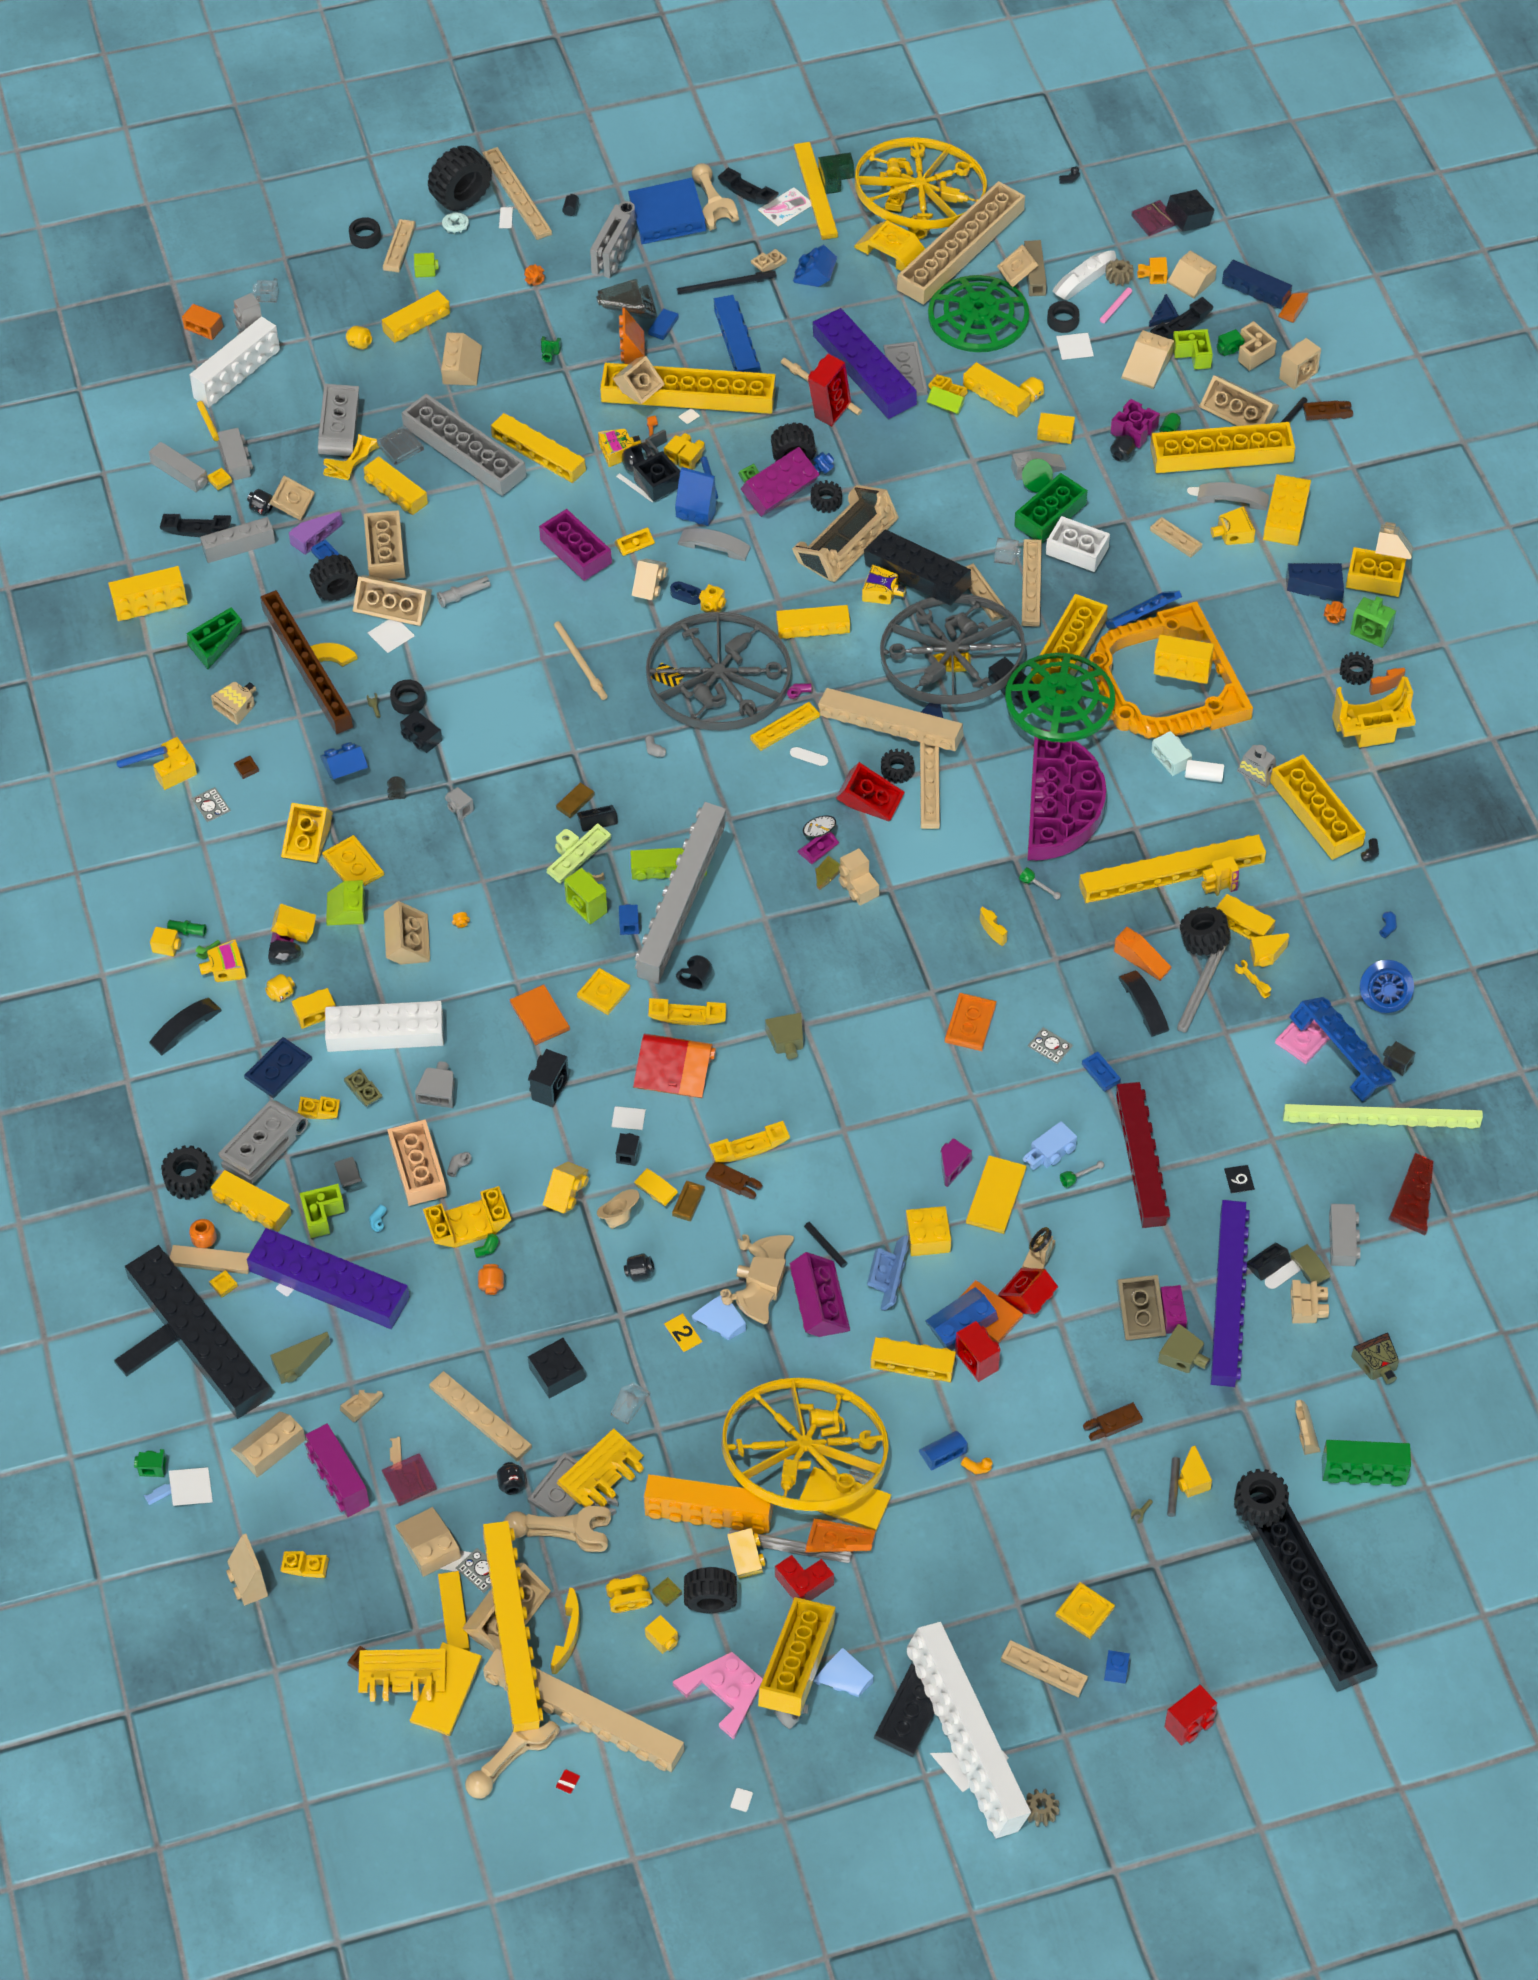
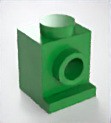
(1230, 342)
(151, 1463)

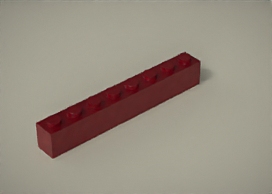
(1141, 1155)

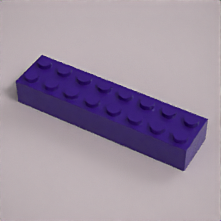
(865, 363)
(328, 1278)

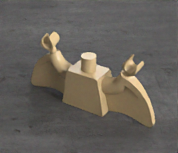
(762, 1276)

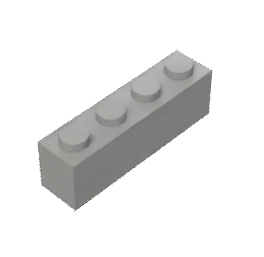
(237, 540)

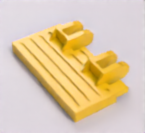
(599, 1470)
(401, 1670)

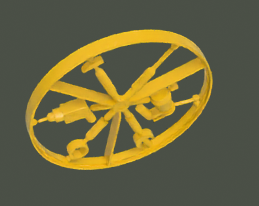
(908, 182)
(803, 1442)

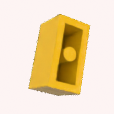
(1055, 428)
(293, 923)
(311, 1008)
(745, 1553)

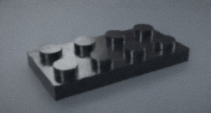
(906, 1716)

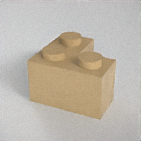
(1257, 347)
(647, 578)
(856, 877)

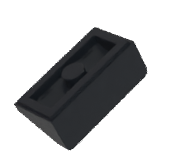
(604, 816)
(1269, 1261)

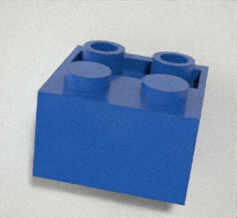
(815, 267)
(344, 760)

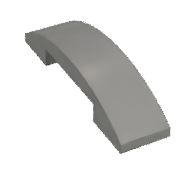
(1233, 492)
(715, 540)

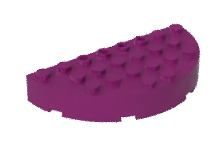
(1065, 798)

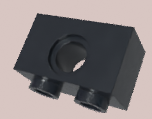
(420, 731)

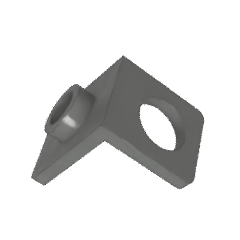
(656, 440)
(347, 1172)

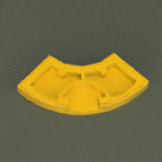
(334, 652)

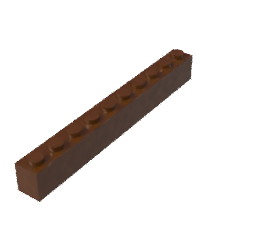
(306, 662)

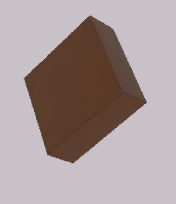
(246, 767)

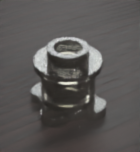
(396, 788)

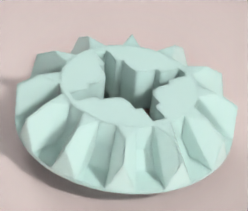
(454, 218)

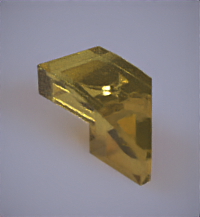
(826, 872)

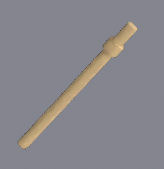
(797, 370)
(595, 683)

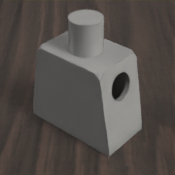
(436, 1086)

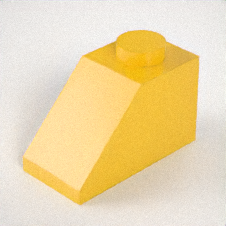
(1268, 948)
(1194, 1475)

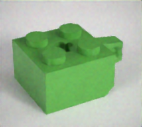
(1373, 621)

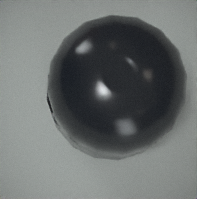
(634, 455)
(700, 971)

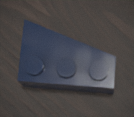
(1316, 579)

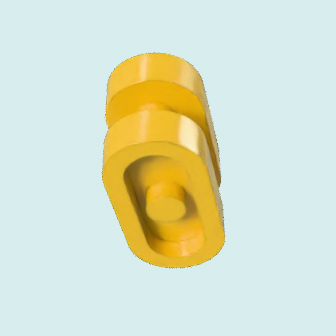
(628, 1593)

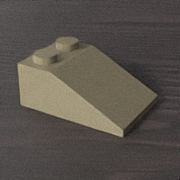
(1141, 1307)

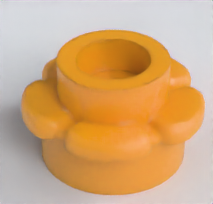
(460, 919)

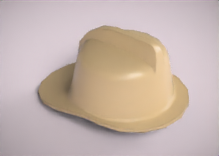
(618, 1209)

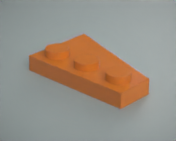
(838, 1537)

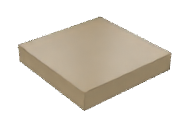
(1017, 265)
(292, 497)

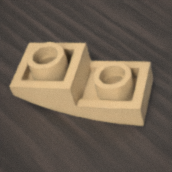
(770, 261)

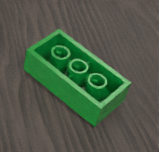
(1043, 510)
(1366, 1462)

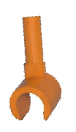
(651, 421)

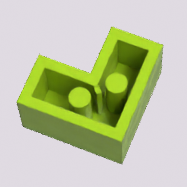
(1195, 345)
(319, 1205)

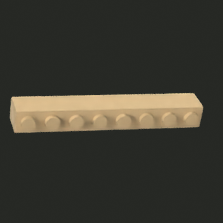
(891, 719)

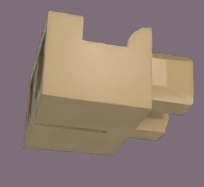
(1305, 1302)

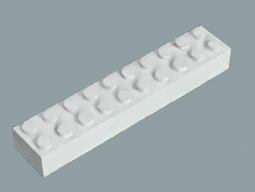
(968, 1730)

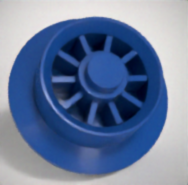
(1386, 986)

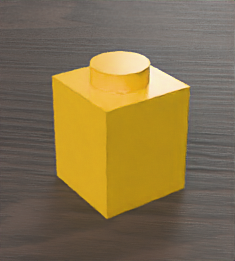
(165, 941)
(661, 1634)

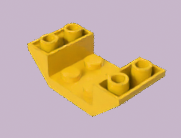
(892, 241)
(468, 1222)

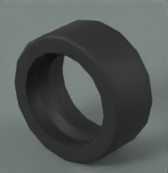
(364, 242)
(1063, 307)
(407, 686)

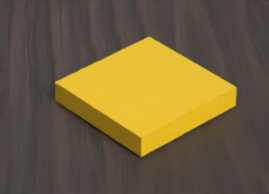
(603, 991)
(1085, 1610)

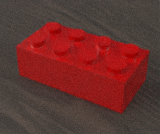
(829, 389)

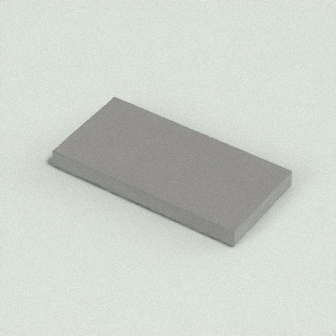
(908, 362)

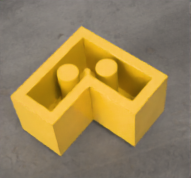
(176, 765)
(563, 1185)

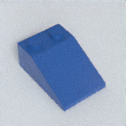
(696, 497)

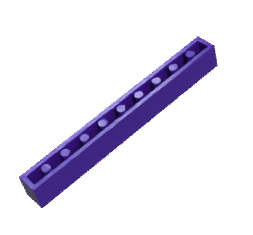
(1228, 1294)

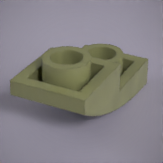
(362, 1088)
(1310, 1263)

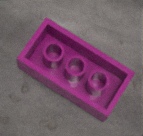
(780, 481)
(575, 544)
(336, 1470)

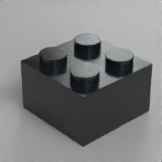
(1189, 210)
(657, 476)
(549, 1077)
(556, 1368)

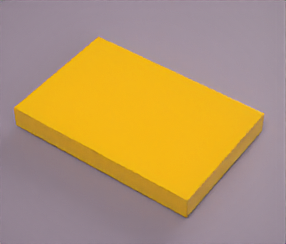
(353, 861)

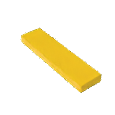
(784, 726)
(453, 1609)

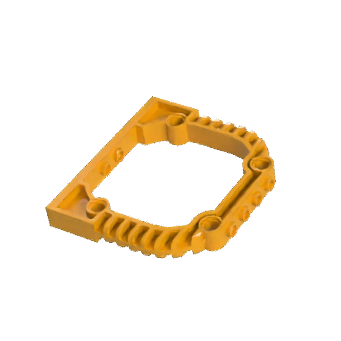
(1184, 622)

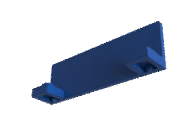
(1372, 1071)

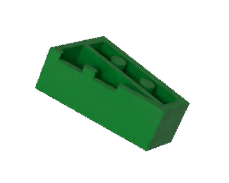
(214, 636)

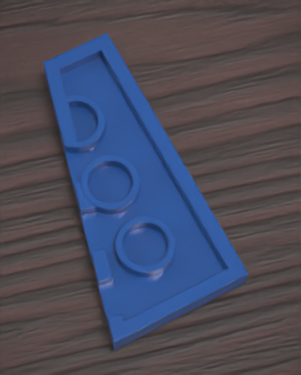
(1143, 608)

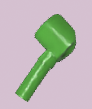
(202, 952)

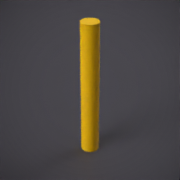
(208, 421)

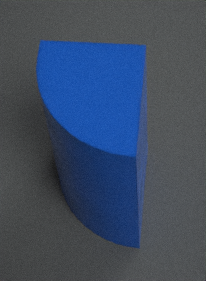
(944, 1450)

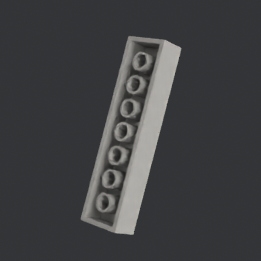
(464, 444)

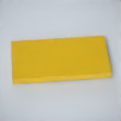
(996, 1194)
(864, 1512)
(444, 1708)

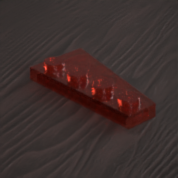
(1414, 1196)

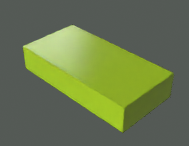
(945, 400)

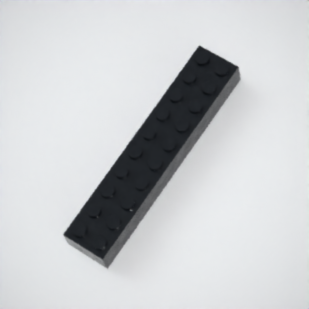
(198, 1332)
(1314, 1600)

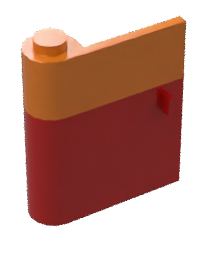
(673, 1065)

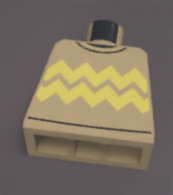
(234, 701)

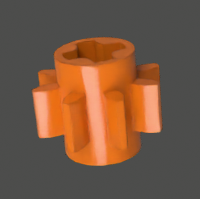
(534, 275)
(1335, 612)

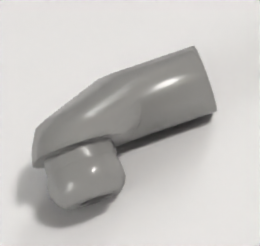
(654, 749)
(458, 1161)

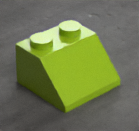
(346, 904)

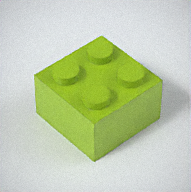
(586, 895)

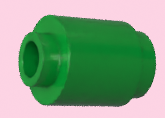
(1170, 423)

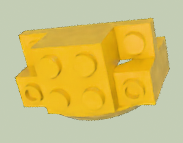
(1375, 721)

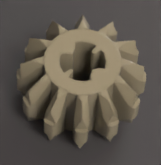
(1119, 272)
(1046, 1801)

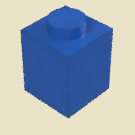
(628, 919)
(1116, 1666)

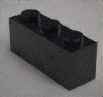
(1003, 667)

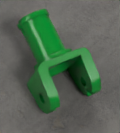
(549, 348)

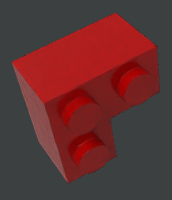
(804, 1583)

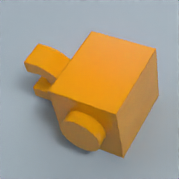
(1156, 270)

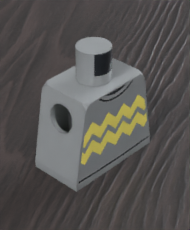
(1257, 765)

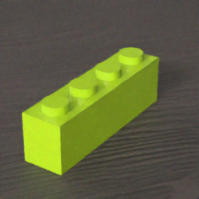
(654, 863)

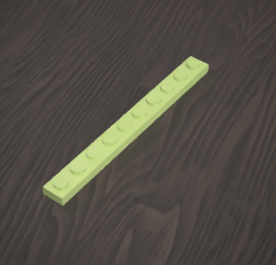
(1382, 1115)

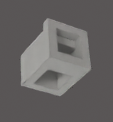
(459, 803)

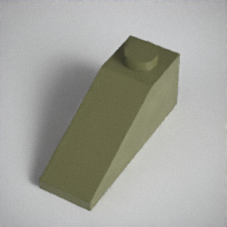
(298, 1358)

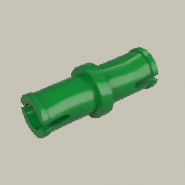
(187, 927)

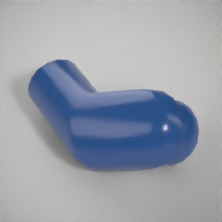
(1391, 924)

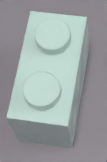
(1171, 753)

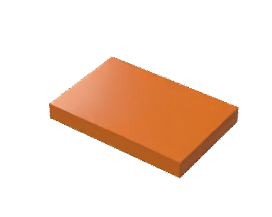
(539, 1014)
(970, 1021)
(1007, 1314)

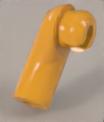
(979, 1467)

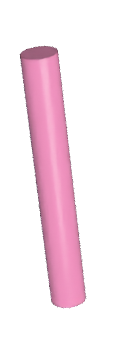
(1115, 305)

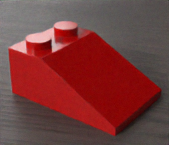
(870, 793)

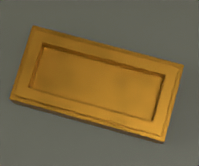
(575, 800)
(688, 1201)

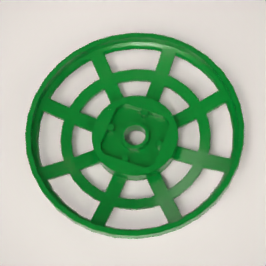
(983, 316)
(1060, 702)

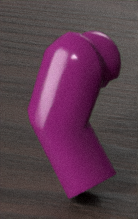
(798, 688)

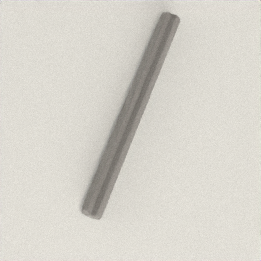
(1199, 991)
(798, 1548)

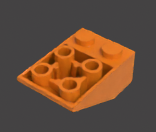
(633, 338)

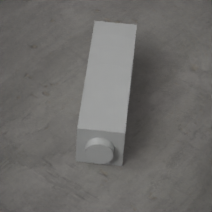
(178, 467)

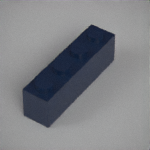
(1257, 284)

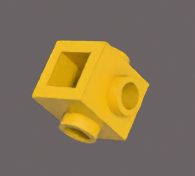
(712, 599)

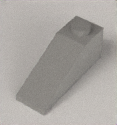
(1020, 459)

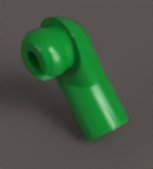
(489, 1246)

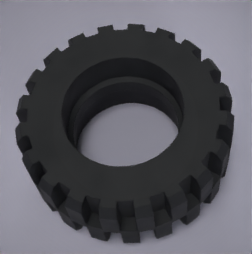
(459, 178)

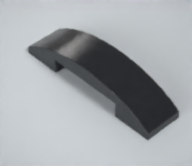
(746, 190)
(1197, 312)
(194, 527)
(1146, 1002)
(182, 1023)

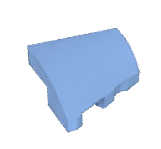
(721, 1318)
(845, 1674)

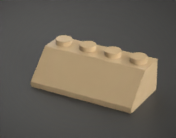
(1237, 403)
(391, 600)
(483, 1624)

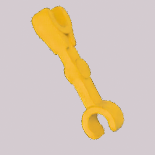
(1263, 988)

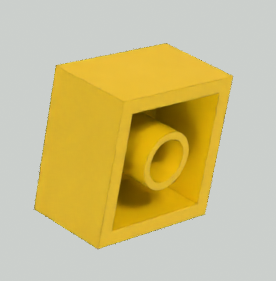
(928, 1231)

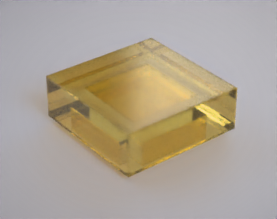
(667, 1592)

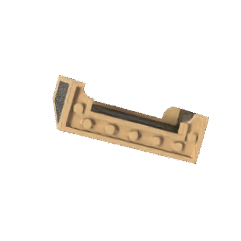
(849, 533)

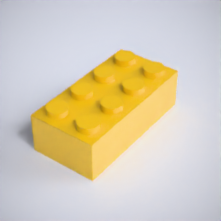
(1286, 510)
(148, 593)

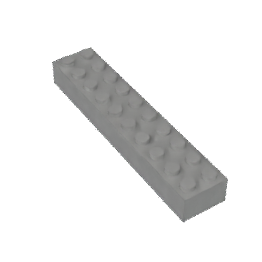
(681, 892)

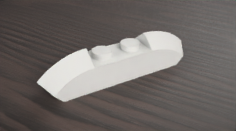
(1083, 274)

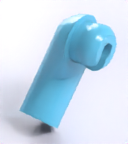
(376, 1218)

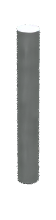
(1173, 1488)

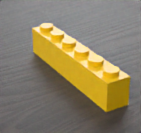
(538, 447)

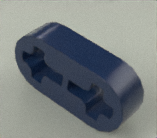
(685, 593)

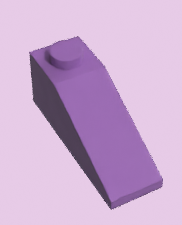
(314, 531)

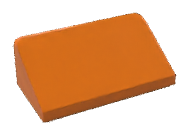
(1294, 306)

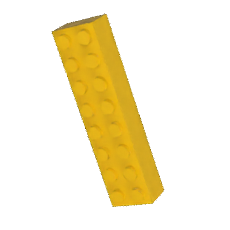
(1222, 447)

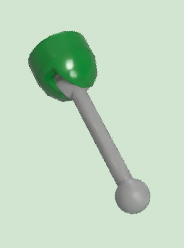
(1028, 877)
(1068, 1178)

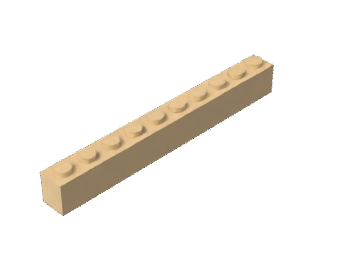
(596, 1716)

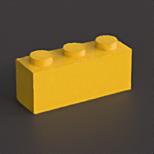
(1245, 918)

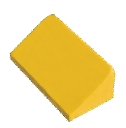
(634, 541)

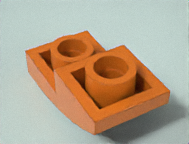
(1388, 682)

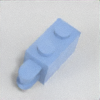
(1051, 1146)

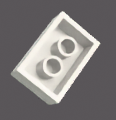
(1077, 544)

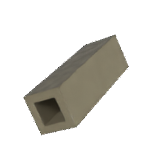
(1036, 278)

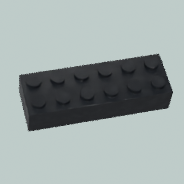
(918, 567)

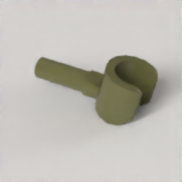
(373, 703)
(1141, 1511)

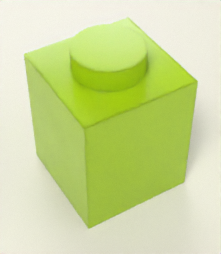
(425, 265)

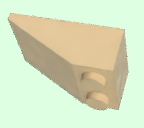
(1148, 359)
(428, 1541)
(246, 1573)

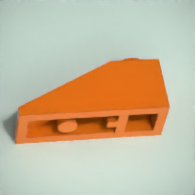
(1140, 953)

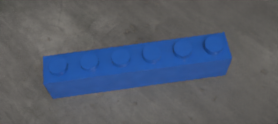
(735, 334)

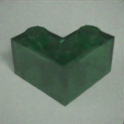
(834, 169)

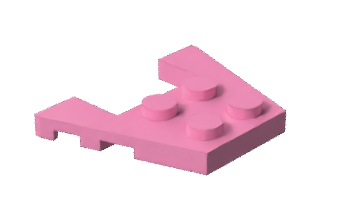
(731, 1682)

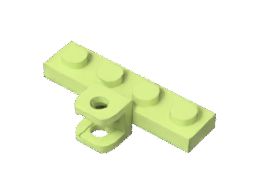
(576, 851)

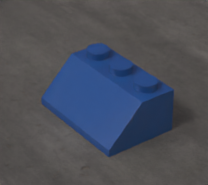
(959, 1314)

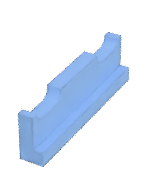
(158, 1494)

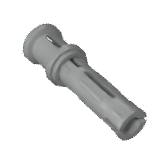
(455, 593)

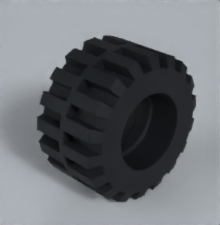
(790, 437)
(333, 577)
(1205, 931)
(189, 1185)
(1256, 1512)
(710, 1590)

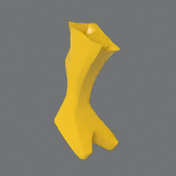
(344, 469)

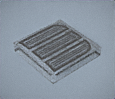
(399, 445)

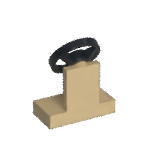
(1040, 1249)

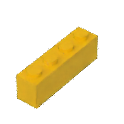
(416, 316)
(996, 389)
(395, 485)
(813, 621)
(250, 1201)
(913, 1359)

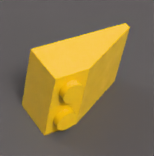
(306, 832)

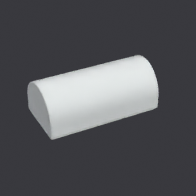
(1204, 771)

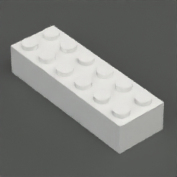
(234, 362)
(384, 1026)

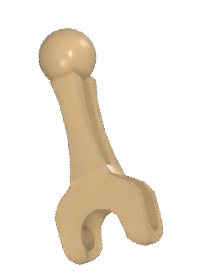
(717, 206)
(571, 1527)
(480, 1782)

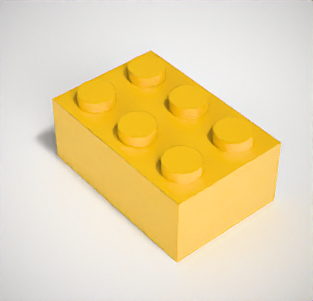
(1375, 572)
(1183, 659)

